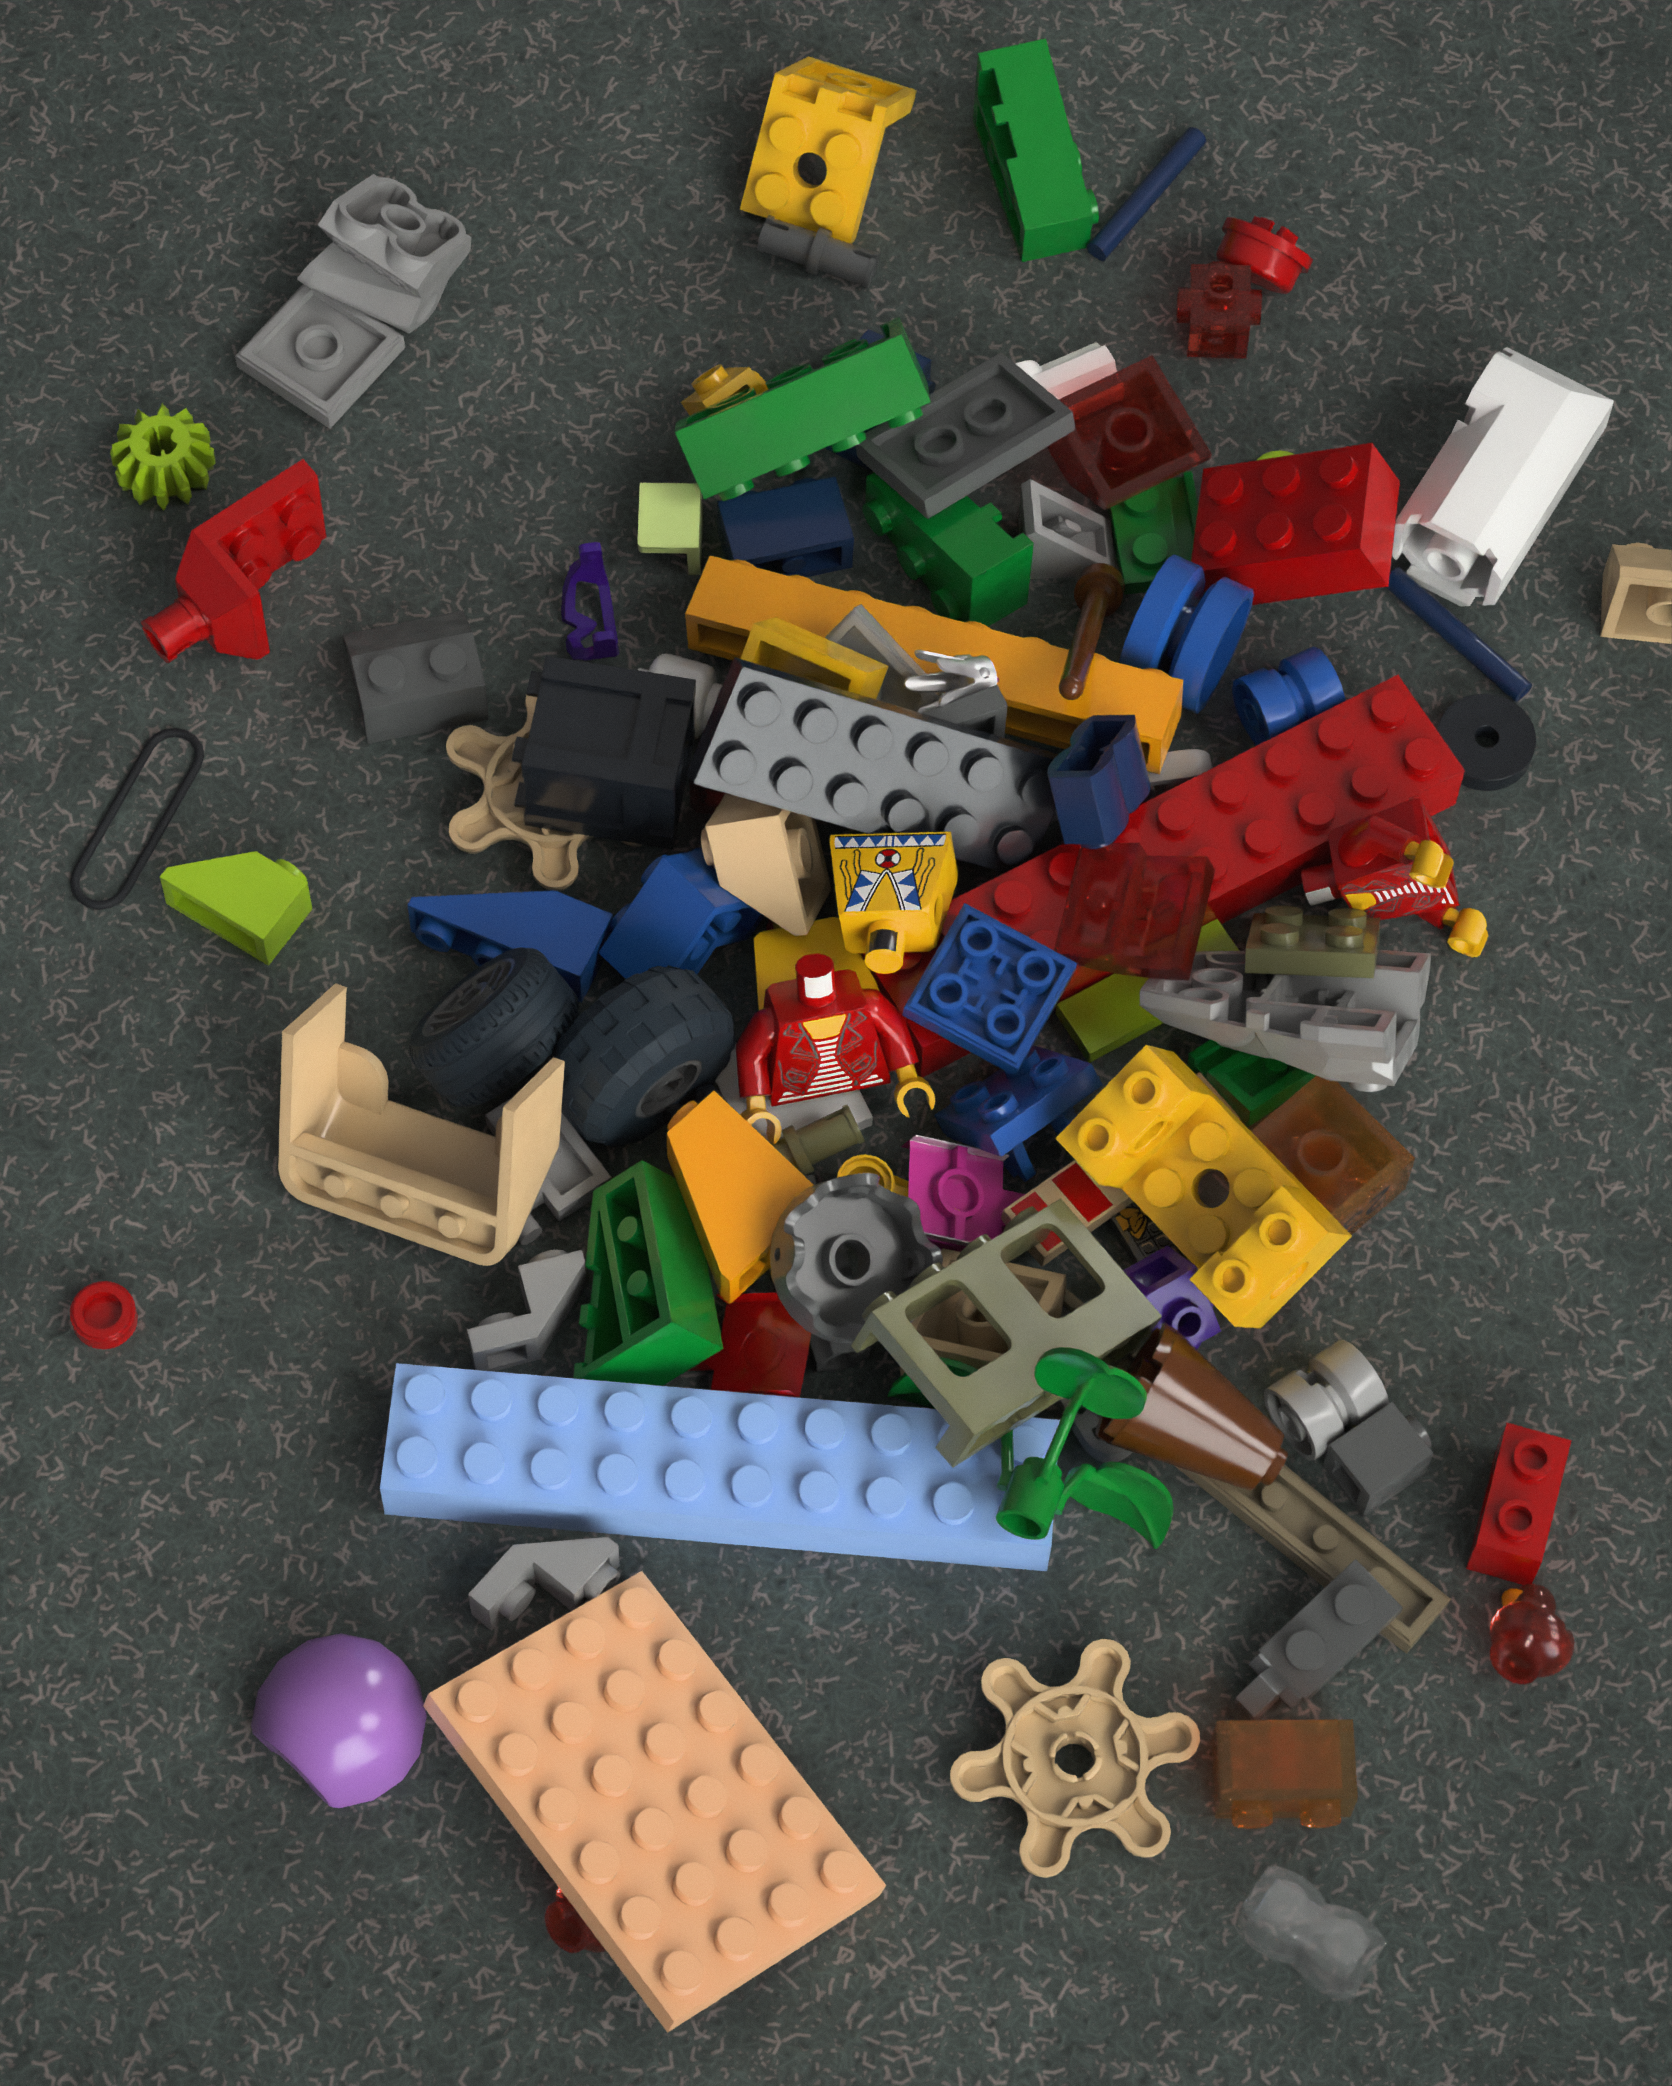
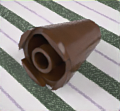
(1195, 1417)

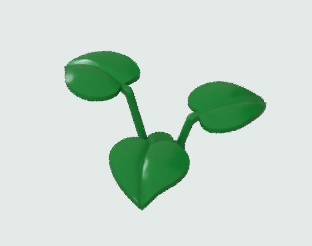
(1036, 1488)

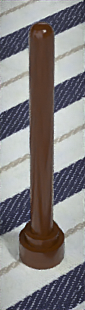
(1098, 595)

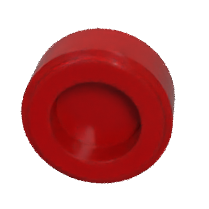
(103, 1315)

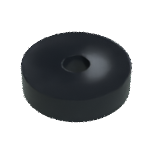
(1503, 723)

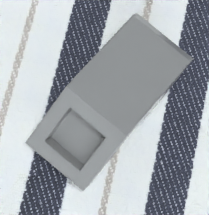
(549, 1291)
(566, 1569)

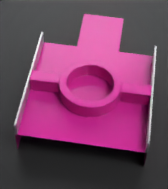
(957, 1177)

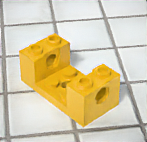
(1156, 1139)

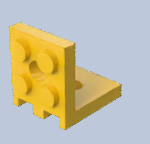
(828, 114)

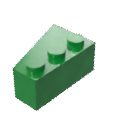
(1032, 151)
(958, 554)
(650, 1285)

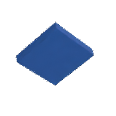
(989, 989)

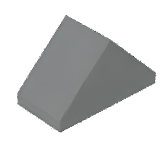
(1063, 533)

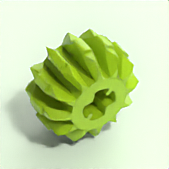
(162, 456)

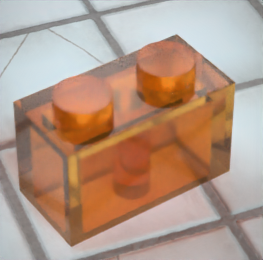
(1284, 1771)

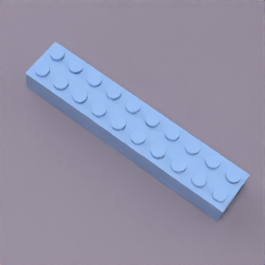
(697, 1467)

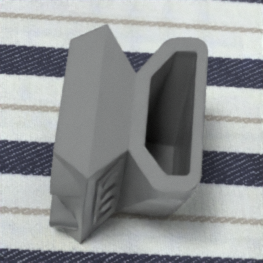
(387, 253)

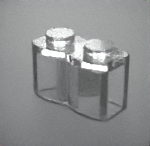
(1295, 1926)

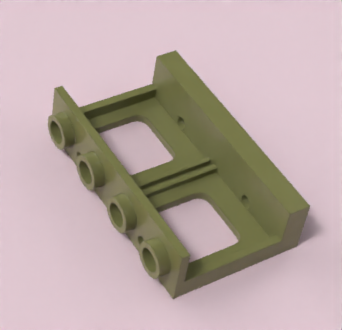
(1005, 1390)

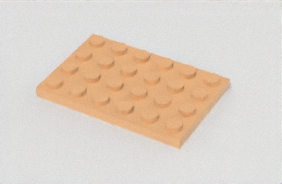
(654, 1799)

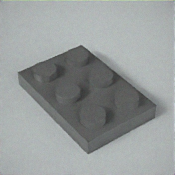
(966, 435)

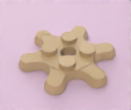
(494, 814)
(1082, 1713)

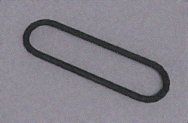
(158, 832)

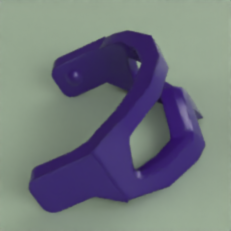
(589, 569)

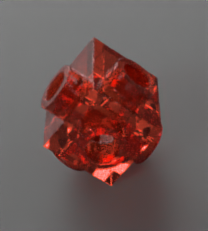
(1219, 310)

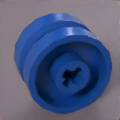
(1187, 632)

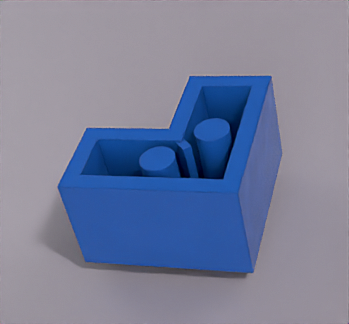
(677, 918)

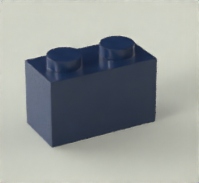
(788, 528)

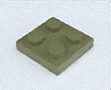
(1313, 945)

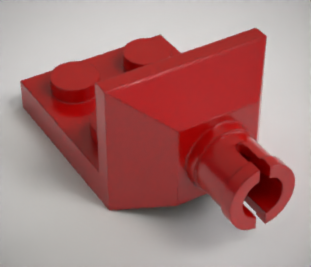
(232, 560)

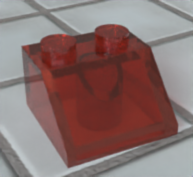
(1127, 435)

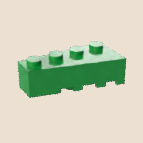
(804, 413)

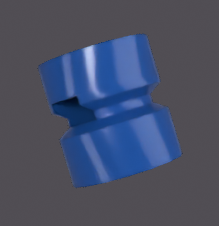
(1283, 699)

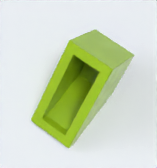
(242, 899)

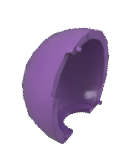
(342, 1717)

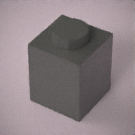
(1379, 1458)

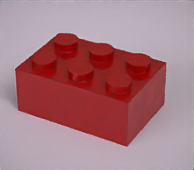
(1299, 523)

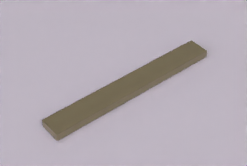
(1323, 1539)

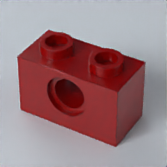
(1518, 1504)

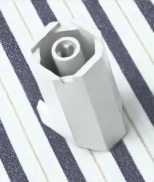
(1498, 478)

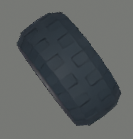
(642, 1053)

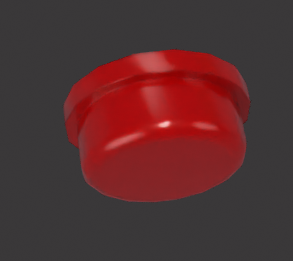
(1272, 257)

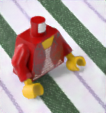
(1394, 869)
(821, 1041)

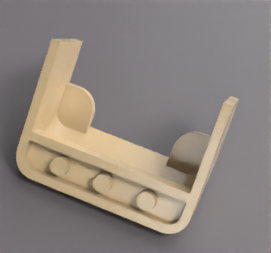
(401, 1166)

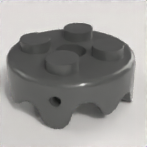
(871, 1220)

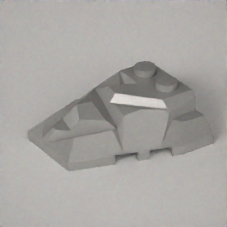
(1321, 1024)

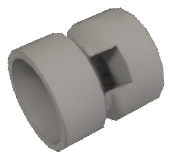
(1319, 1404)

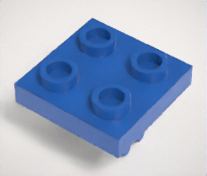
(1011, 1108)

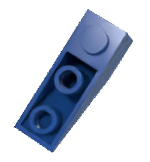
(494, 923)

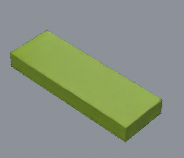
(1111, 1011)

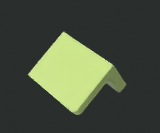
(671, 521)

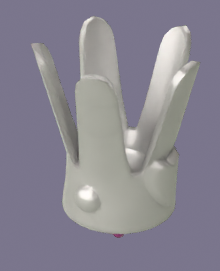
(960, 678)

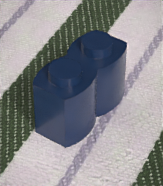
(1099, 780)

